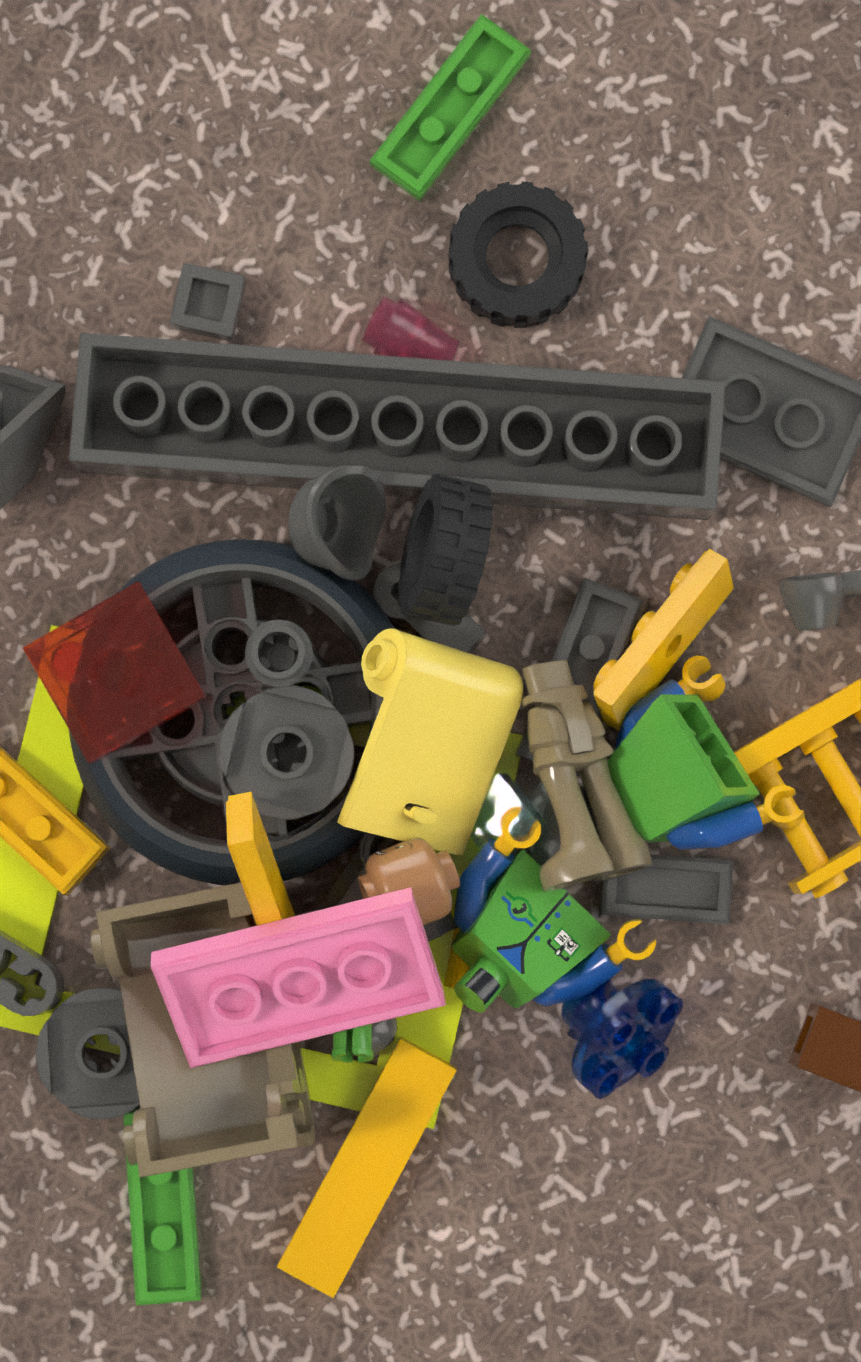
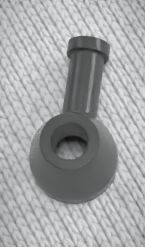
(818, 600)

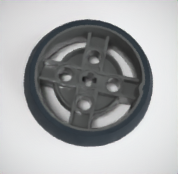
(223, 587)

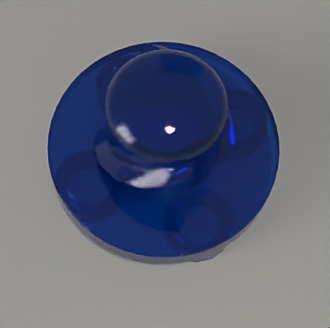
(620, 1033)

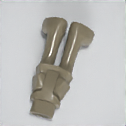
(568, 740)

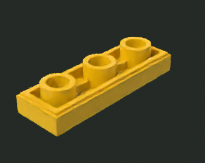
(663, 636)

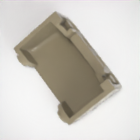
(210, 1110)

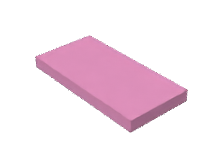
(299, 978)

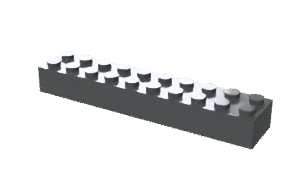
(300, 413)

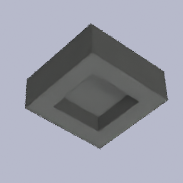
(208, 302)

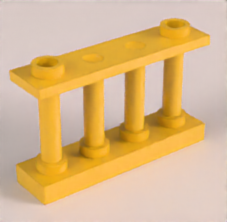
(814, 735)

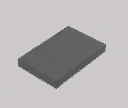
(780, 411)

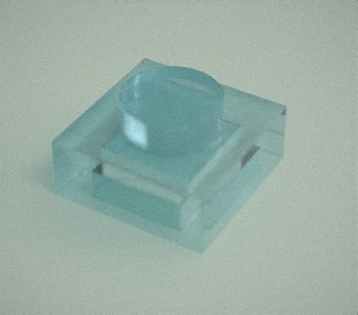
(500, 796)

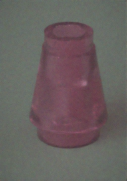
(405, 332)

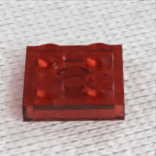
(114, 672)

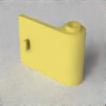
(431, 740)

